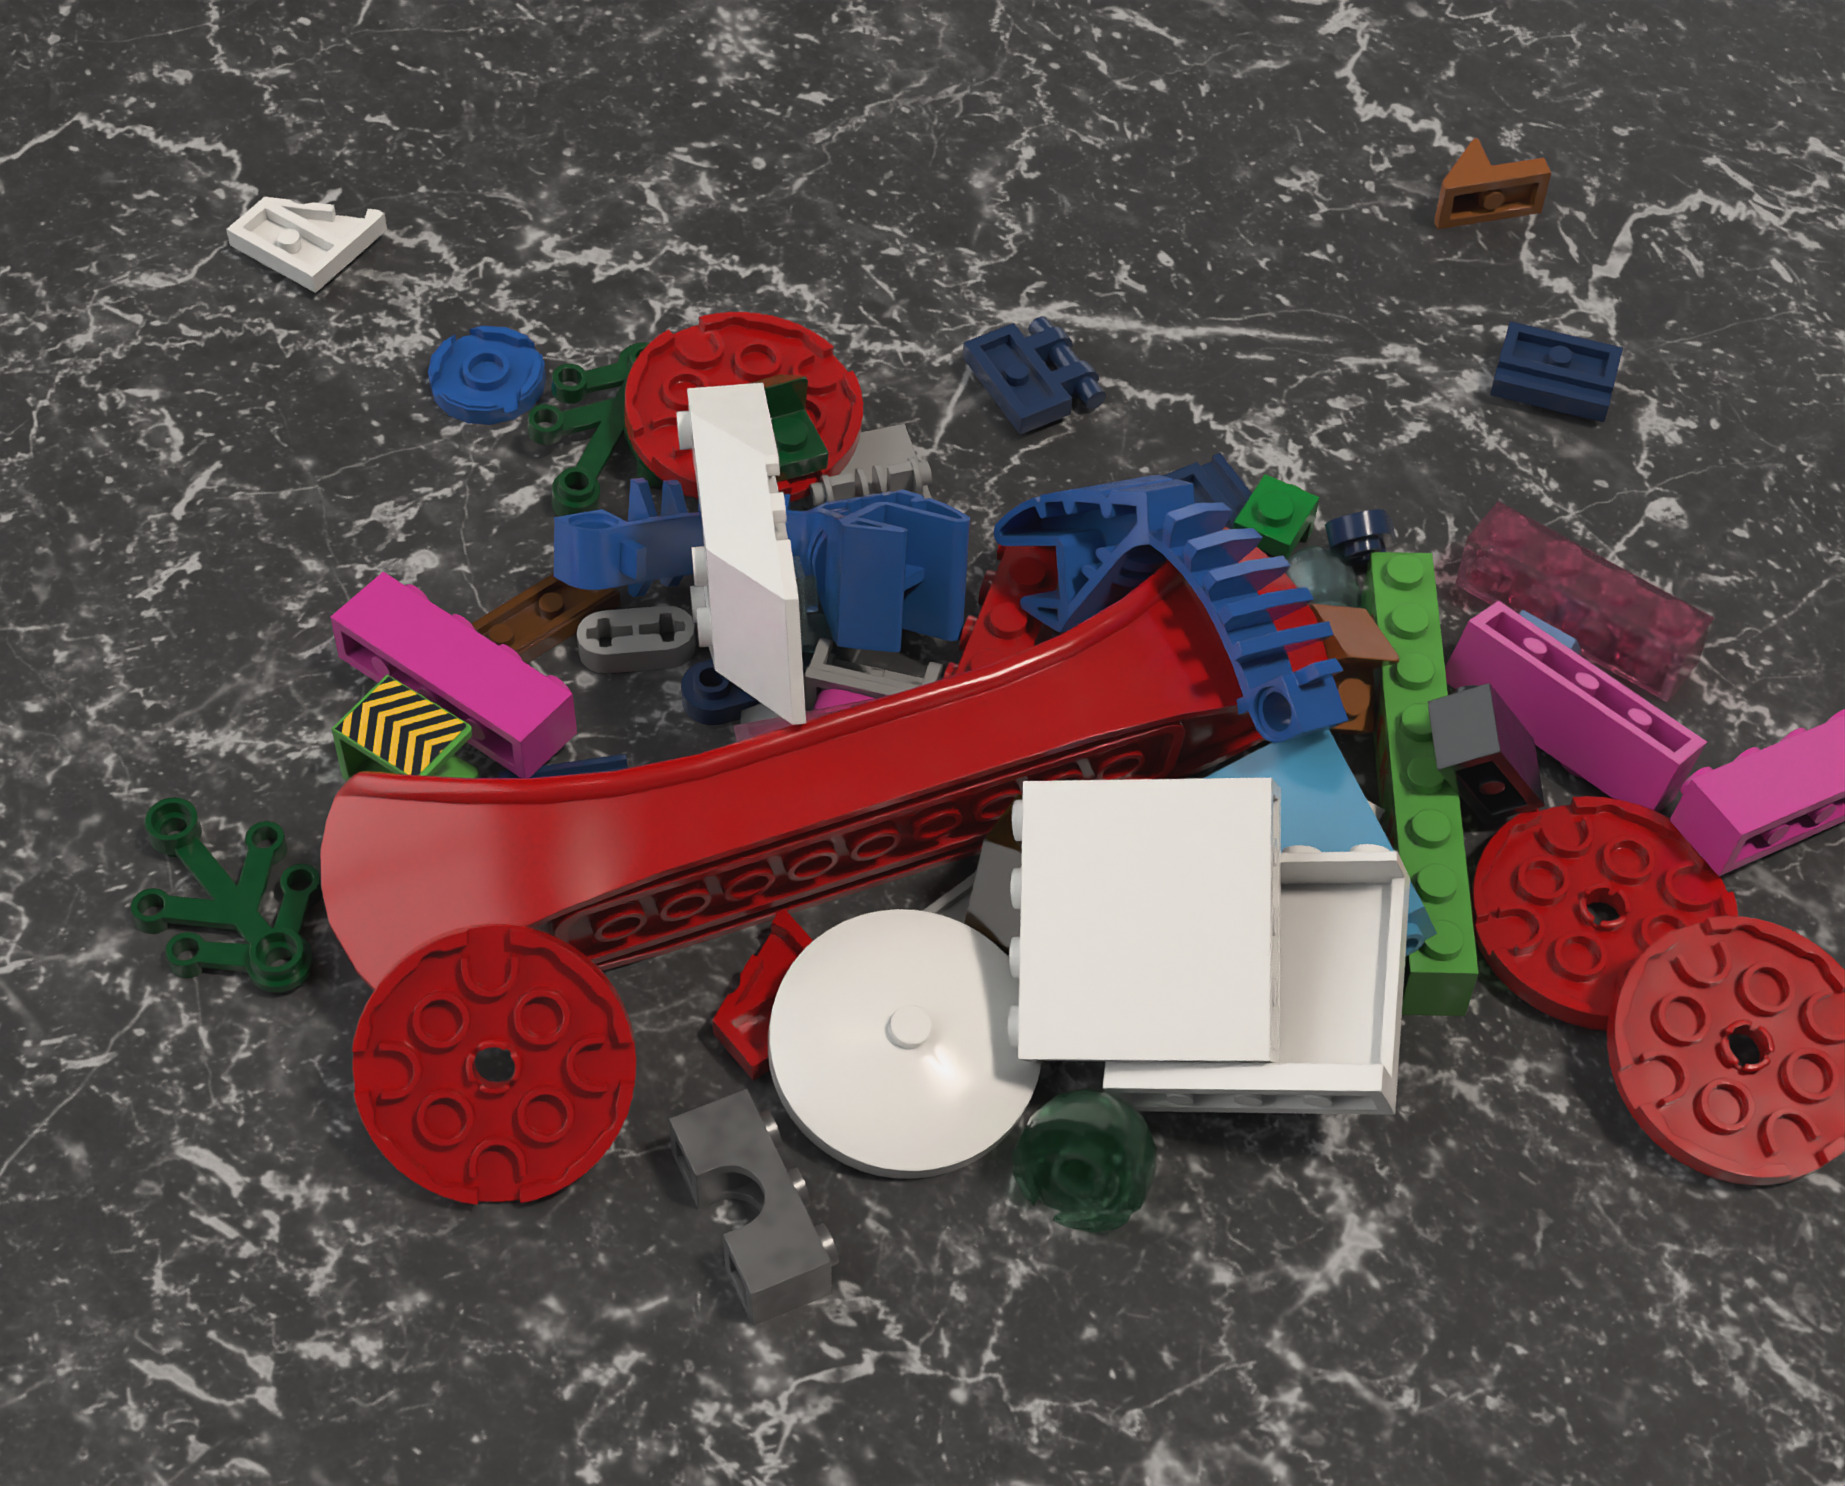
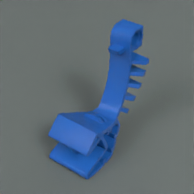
(1126, 530)
(875, 558)

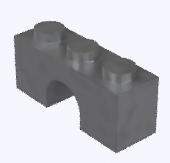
(733, 1154)

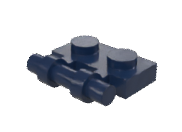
(1020, 380)

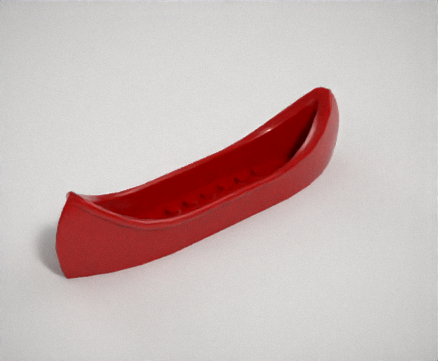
(794, 815)

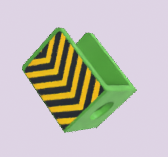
(401, 734)

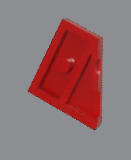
(746, 1013)

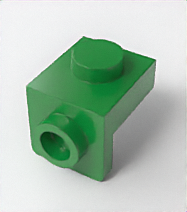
(1279, 514)

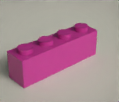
(511, 707)
(1576, 709)
(1766, 797)

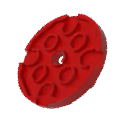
(736, 351)
(1555, 862)
(504, 992)
(1677, 1065)

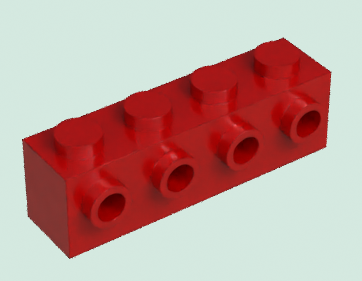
(1002, 623)

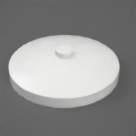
(900, 1044)

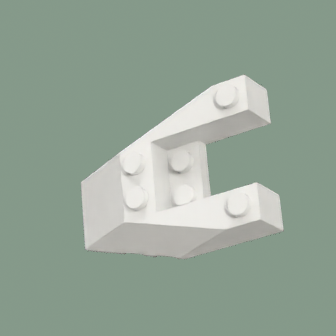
(745, 570)

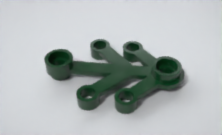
(605, 415)
(231, 905)

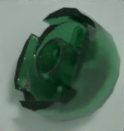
(1087, 1159)

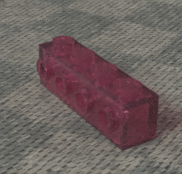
(1607, 609)

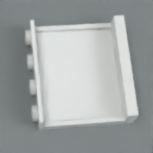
(1147, 921)
(1337, 1000)

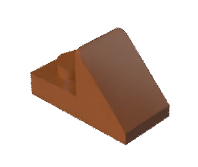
(1486, 193)
(1358, 649)

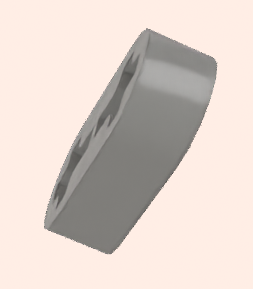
(636, 639)

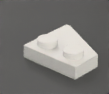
(304, 239)

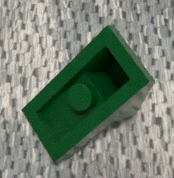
(795, 436)

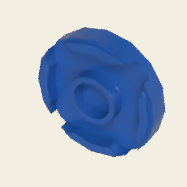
(487, 375)

